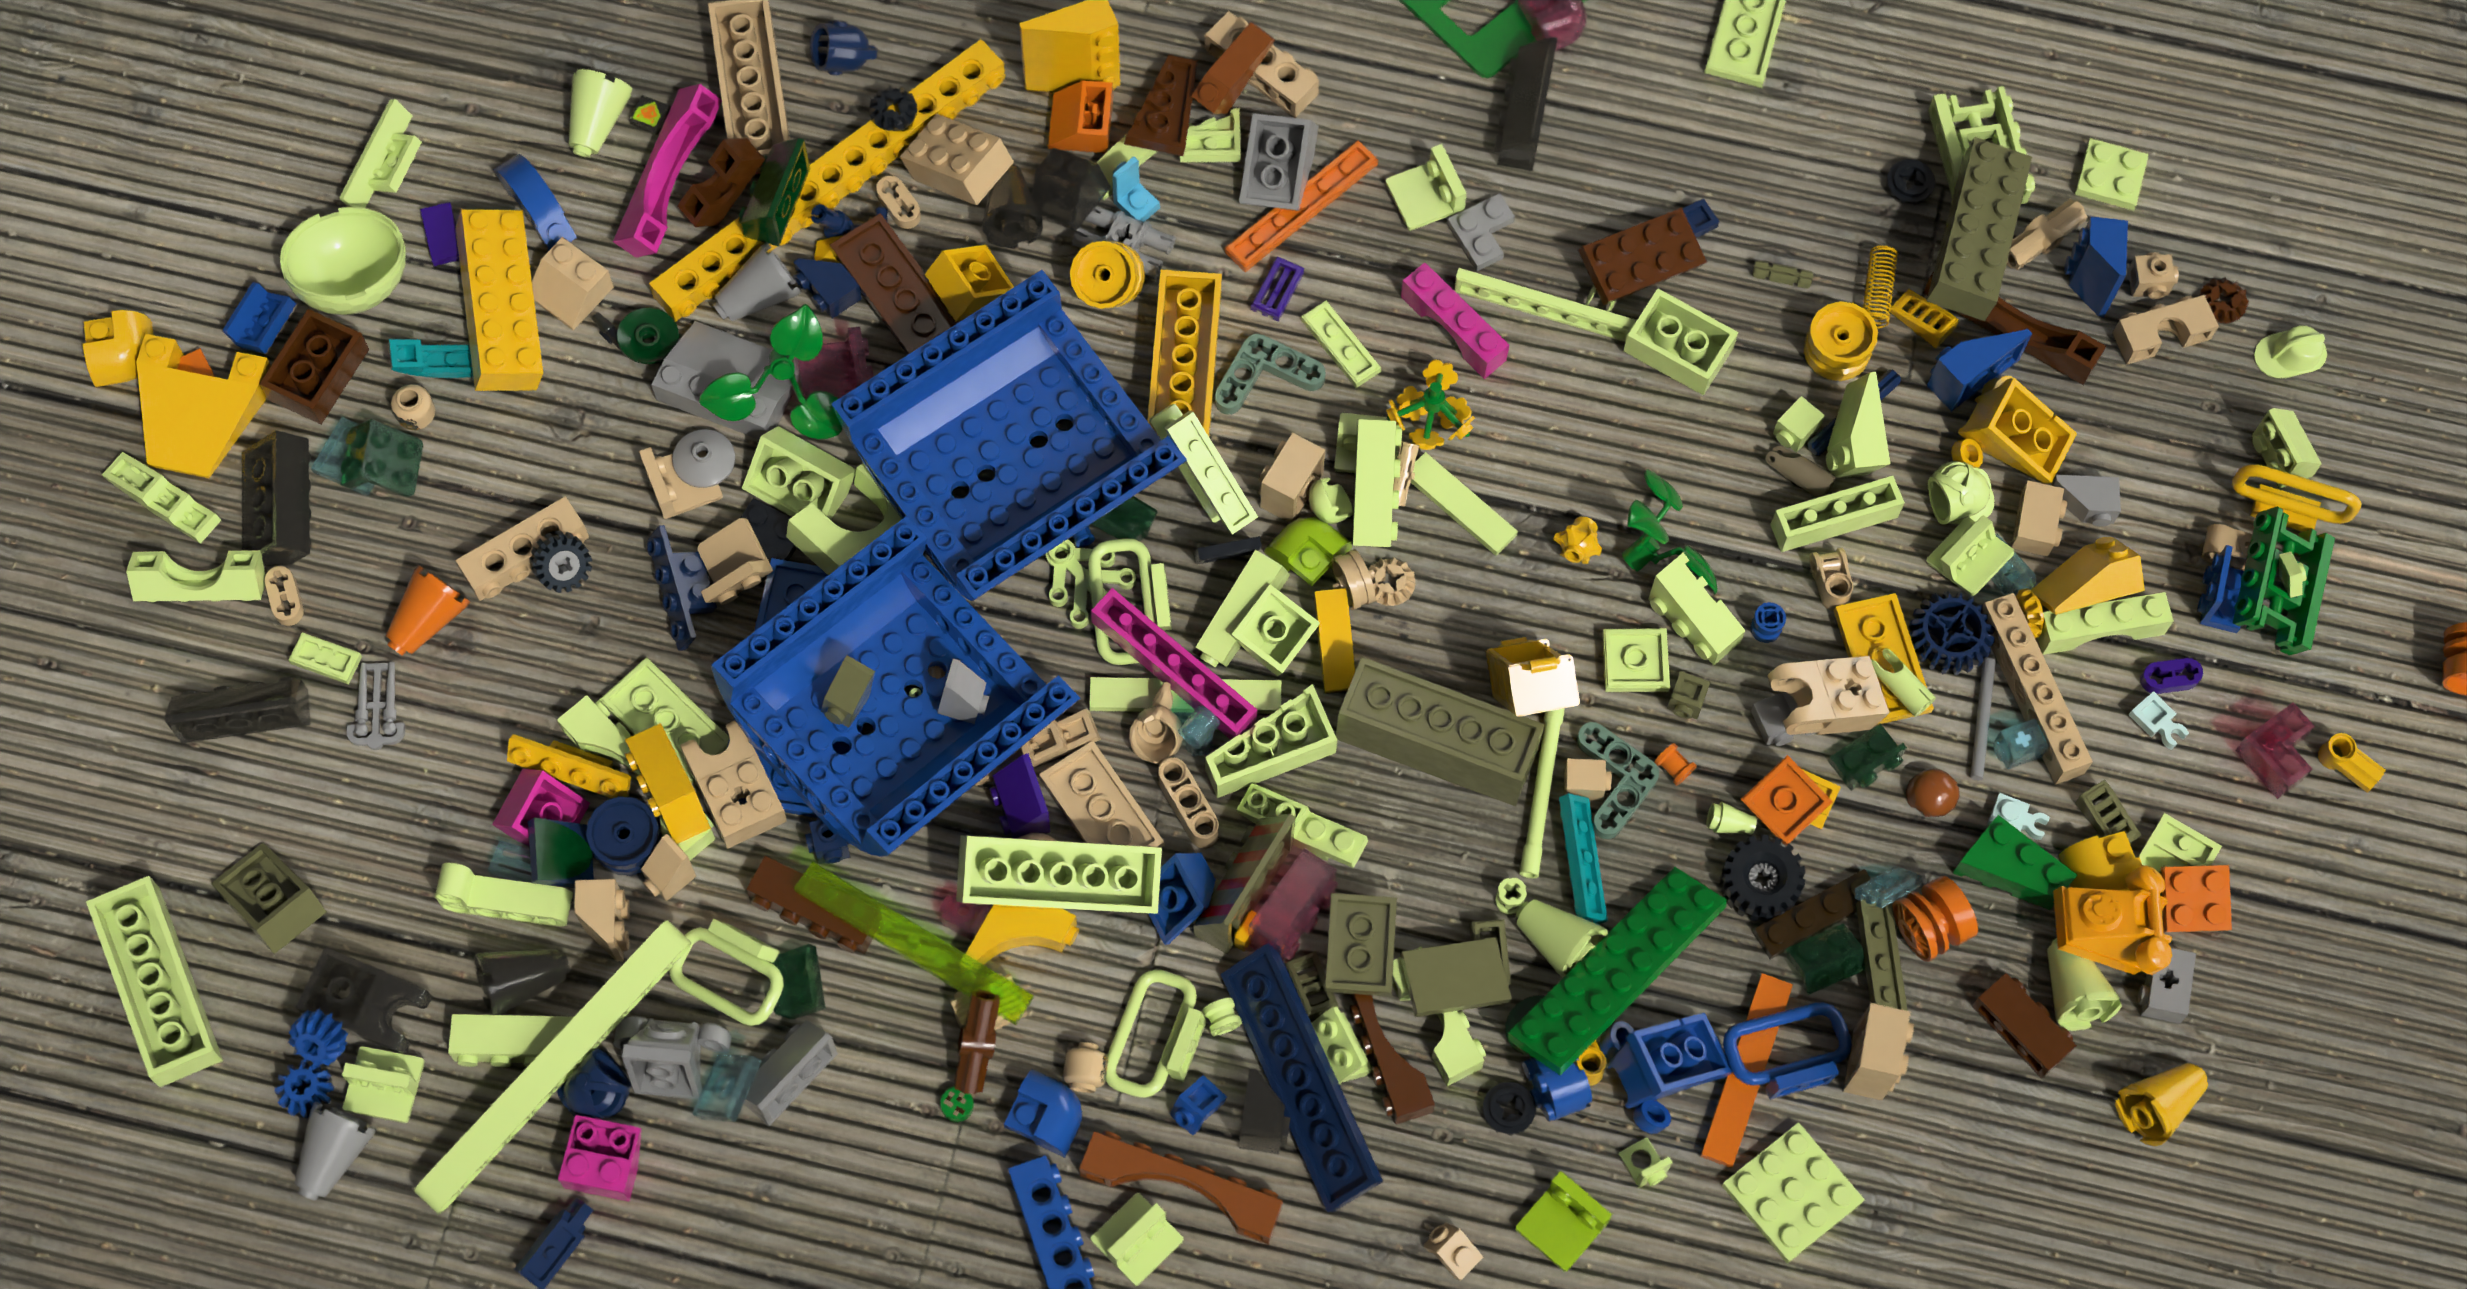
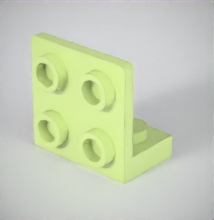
(1428, 191)

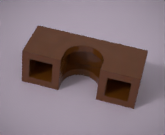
(711, 200)

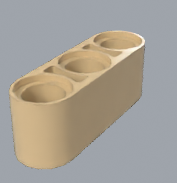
(1187, 788)

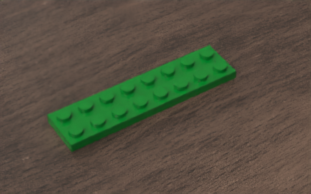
(1617, 971)

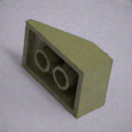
(269, 897)

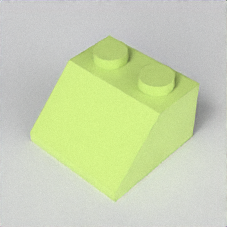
(1274, 630)

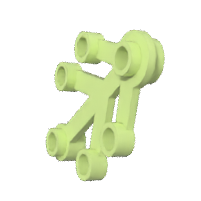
(1082, 580)

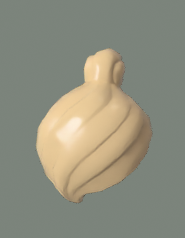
(1155, 729)

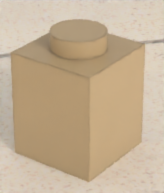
(1587, 778)

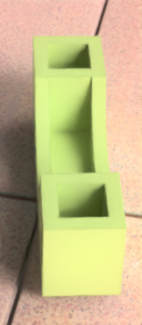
(158, 578)
(2134, 616)
(1457, 1052)

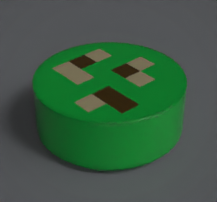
(956, 1105)

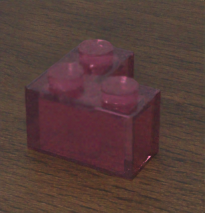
(2272, 751)

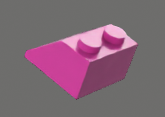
(537, 796)

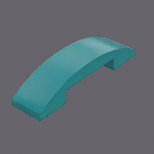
(432, 361)

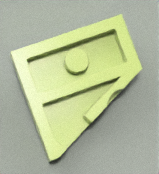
(1214, 140)
(2177, 845)

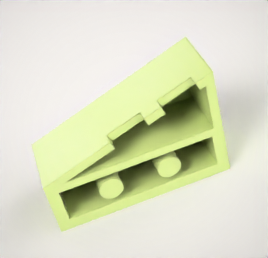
(1694, 612)

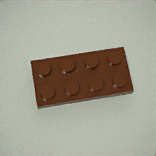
(1642, 256)

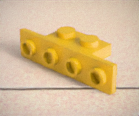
(570, 766)

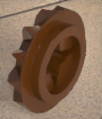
(2222, 312)

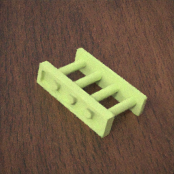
(1205, 469)

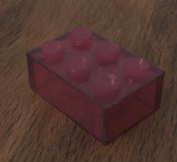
(1294, 905)

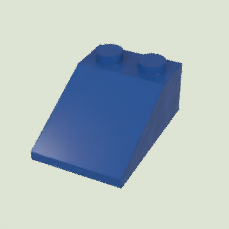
(1972, 363)

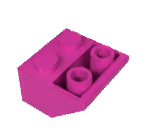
(601, 1158)

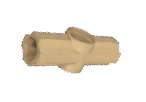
(2045, 233)

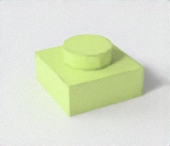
(2291, 574)

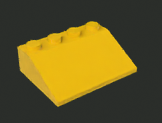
(1071, 47)

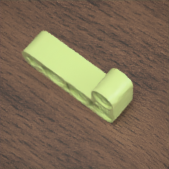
(501, 898)

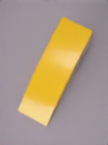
(1334, 639)

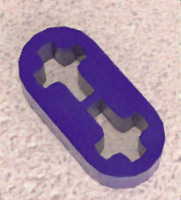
(2171, 669)

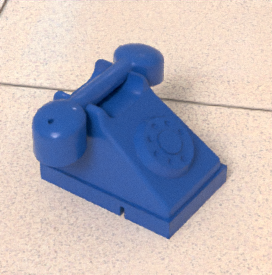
(1662, 1063)

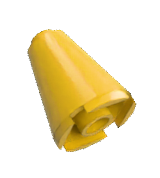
(2161, 1102)

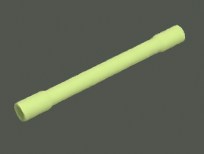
(1533, 848)

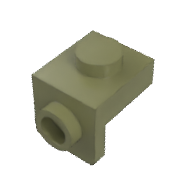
(1688, 696)

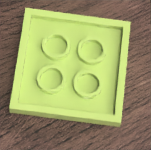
(1793, 1193)

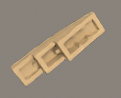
(1054, 741)

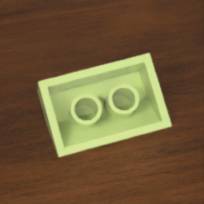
(796, 473)

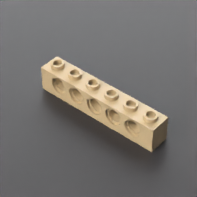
(2036, 688)

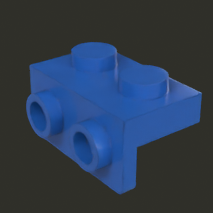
(258, 319)

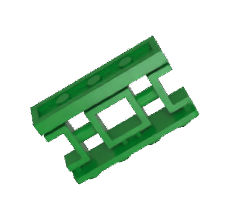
(2296, 631)

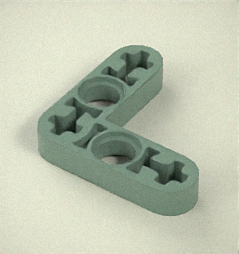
(1257, 363)
(1629, 780)

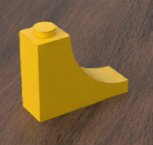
(1022, 926)

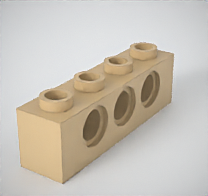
(1289, 96)
(505, 548)

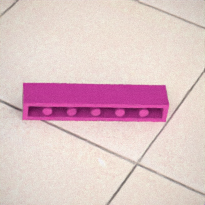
(1172, 663)

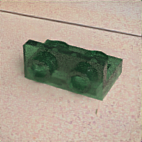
(1128, 520)
(1866, 757)

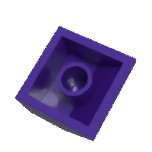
(1020, 799)

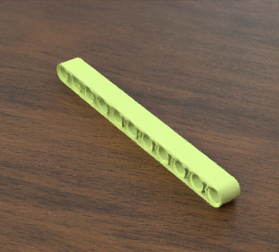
(552, 1067)

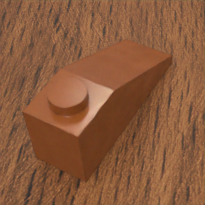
(1233, 70)

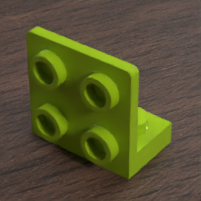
(1563, 1222)

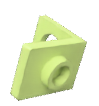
(1654, 1172)

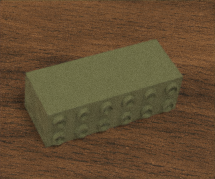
(1438, 731)

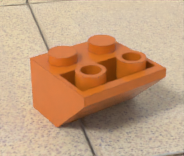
(1082, 117)

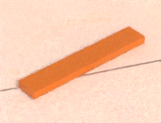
(1318, 194)
(1737, 1097)

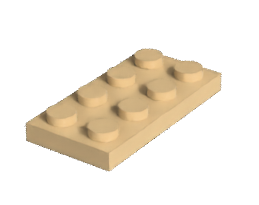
(1098, 800)

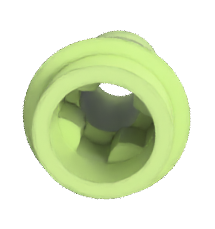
(1727, 819)

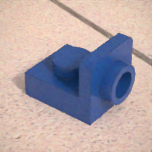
(1197, 1104)

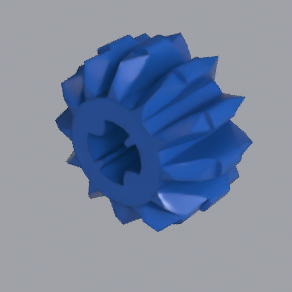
(318, 1037)
(296, 1082)

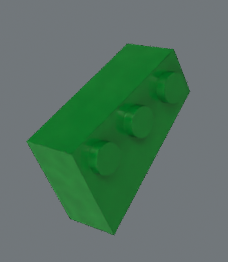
(2014, 864)

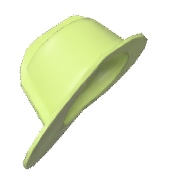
(2291, 352)

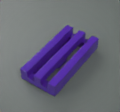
(1268, 308)

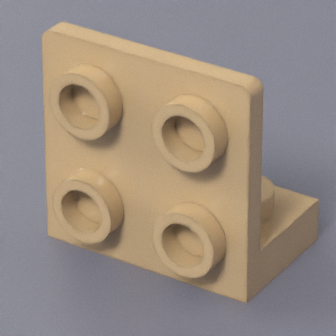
(670, 491)

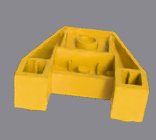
(194, 416)

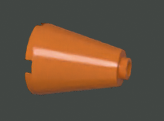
(423, 612)

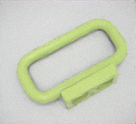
(1153, 592)
(744, 949)
(1179, 1046)

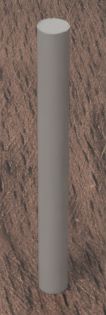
(1983, 718)

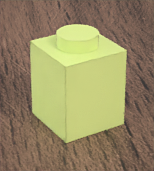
(1798, 424)

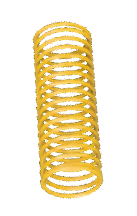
(1878, 314)

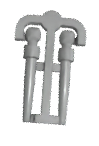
(375, 739)

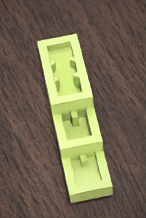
(161, 497)

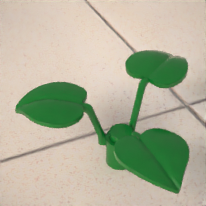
(791, 337)
(1646, 547)

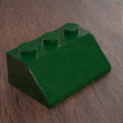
(775, 192)

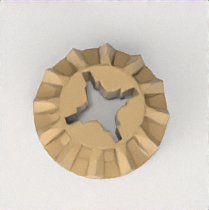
(1403, 588)

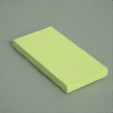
(1745, 40)
(651, 698)

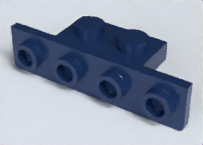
(681, 582)

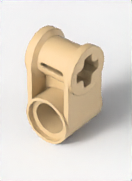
(2221, 535)
(1830, 573)

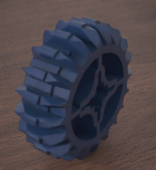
(1976, 646)

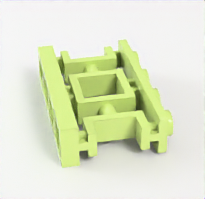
(1954, 146)

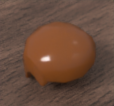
(1933, 792)

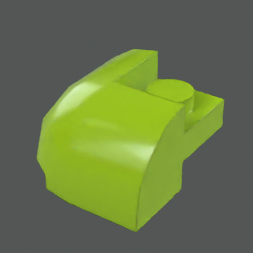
(1307, 548)

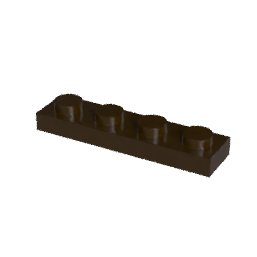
(1810, 916)

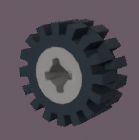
(558, 551)

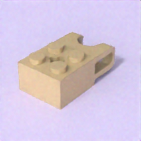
(1831, 695)
(734, 776)

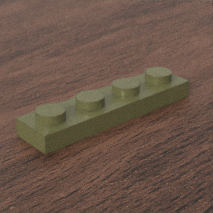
(1881, 955)

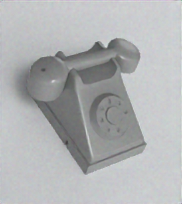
(666, 1055)

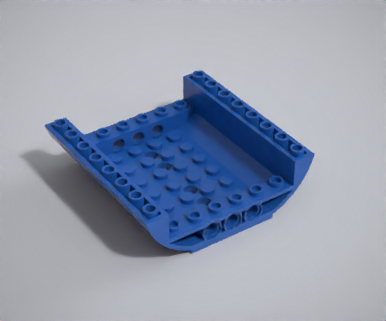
(975, 406)
(898, 620)

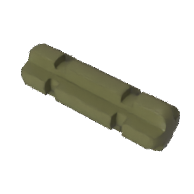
(1782, 274)

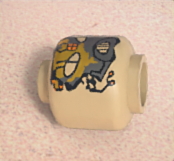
(413, 407)
(1085, 1068)

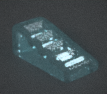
(2021, 578)

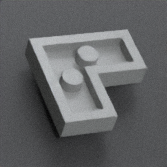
(1474, 229)

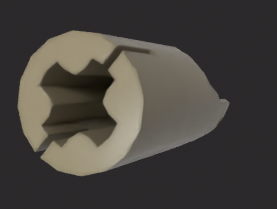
(1801, 471)

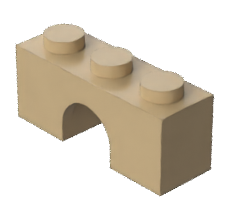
(2187, 319)

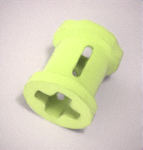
(1508, 887)

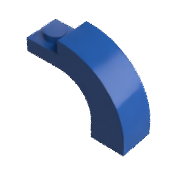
(536, 200)

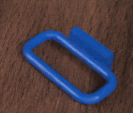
(1799, 1074)

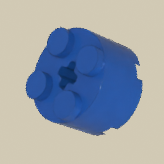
(1556, 1093)

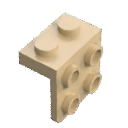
(733, 561)

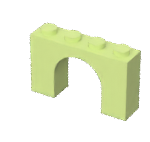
(830, 544)

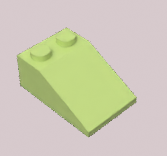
(1859, 433)

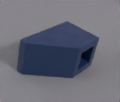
(829, 284)

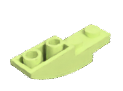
(1311, 831)

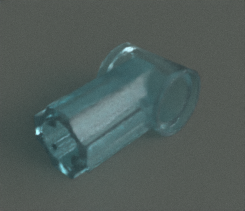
(1199, 731)

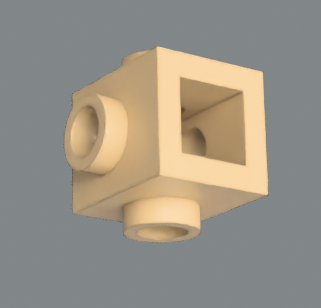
(2152, 275)

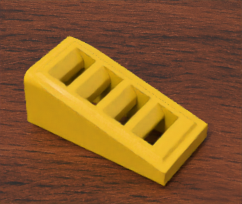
(1925, 330)

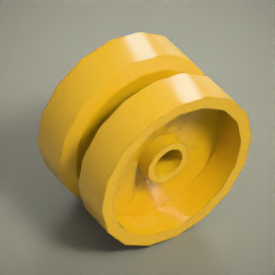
(1125, 271)
(1840, 341)

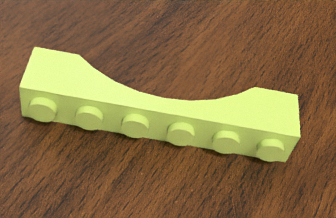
(594, 732)

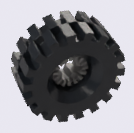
(1773, 862)

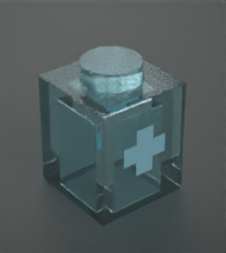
(2020, 744)

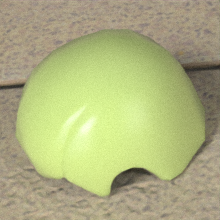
(1329, 501)

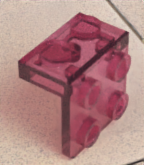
(837, 366)

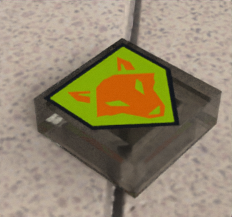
(649, 114)

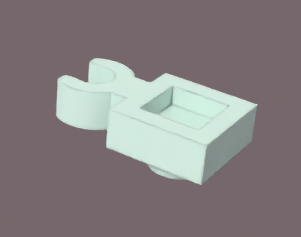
(2155, 716)
(2016, 814)

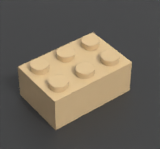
(956, 159)
(1878, 1051)

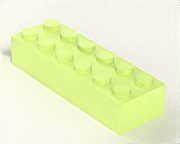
(1058, 874)
(154, 981)

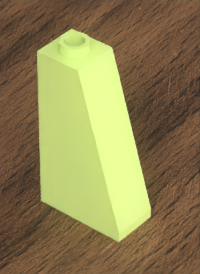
(1216, 642)

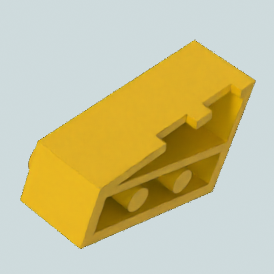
(667, 782)

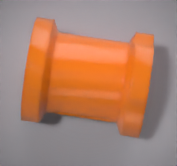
(1675, 764)

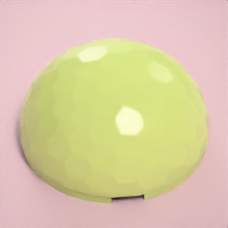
(344, 260)

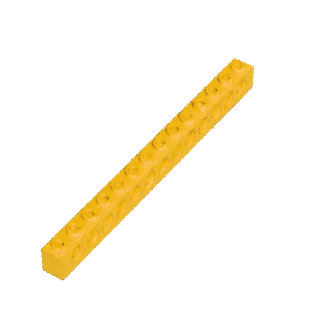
(835, 164)

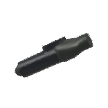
(607, 329)

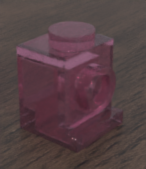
(964, 925)

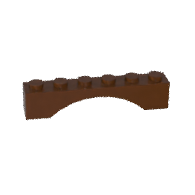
(2058, 347)
(1402, 1084)

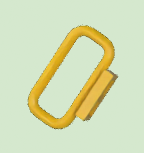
(2301, 510)

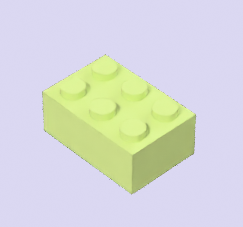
(1680, 341)

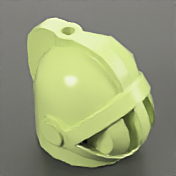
(1960, 492)

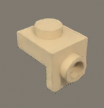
(1453, 1250)

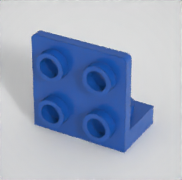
(2221, 593)

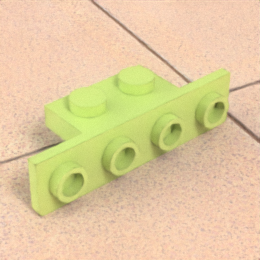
(383, 159)

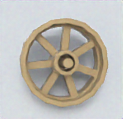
(1353, 575)

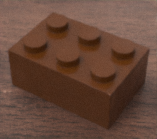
(314, 366)

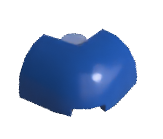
(1046, 1113)

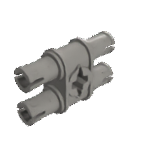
(1122, 226)

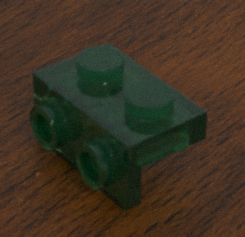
(1827, 958)
(801, 983)

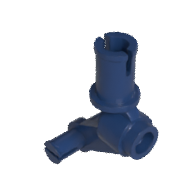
(836, 222)

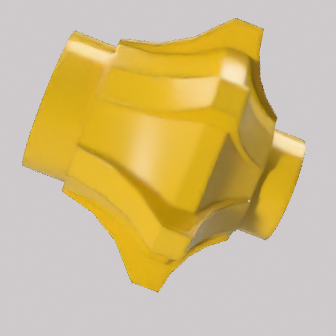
(1579, 540)

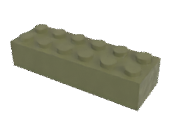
(1979, 229)

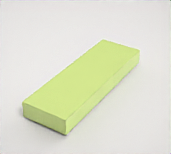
(1341, 344)

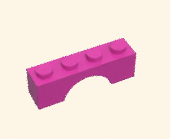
(1474, 336)

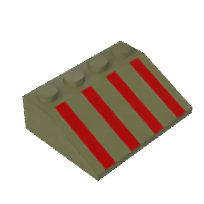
(1246, 880)

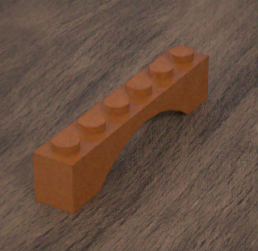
(1116, 1163)

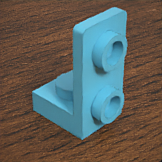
(1130, 194)

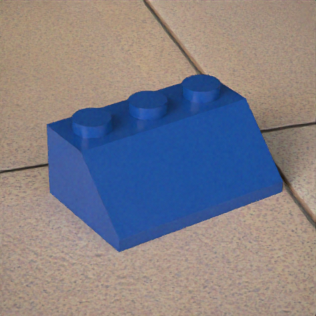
(2098, 262)

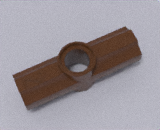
(976, 1042)

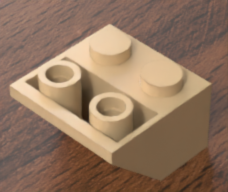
(602, 913)

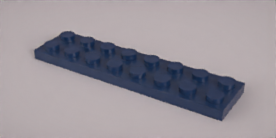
(1301, 1078)

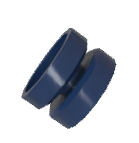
(612, 821)

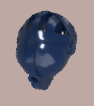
(846, 47)
(595, 1088)

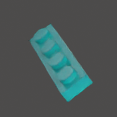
(1583, 858)

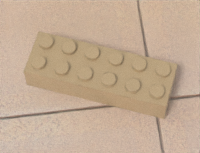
(749, 72)

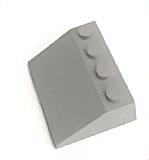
(710, 353)

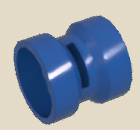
(1768, 629)

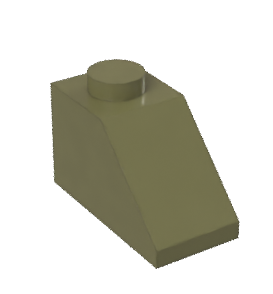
(848, 692)

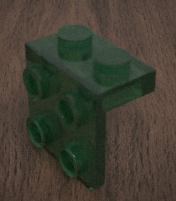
(381, 458)

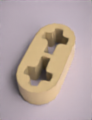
(903, 199)
(277, 597)

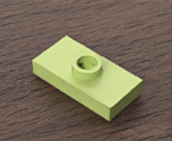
(325, 658)

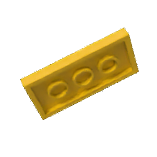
(1870, 628)

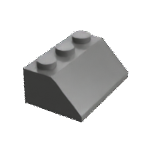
(789, 1070)

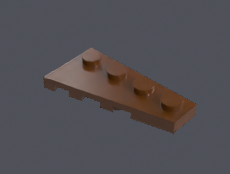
(1167, 109)

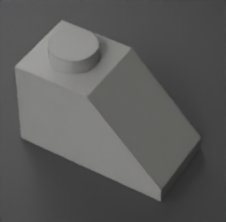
(2091, 497)
(963, 694)

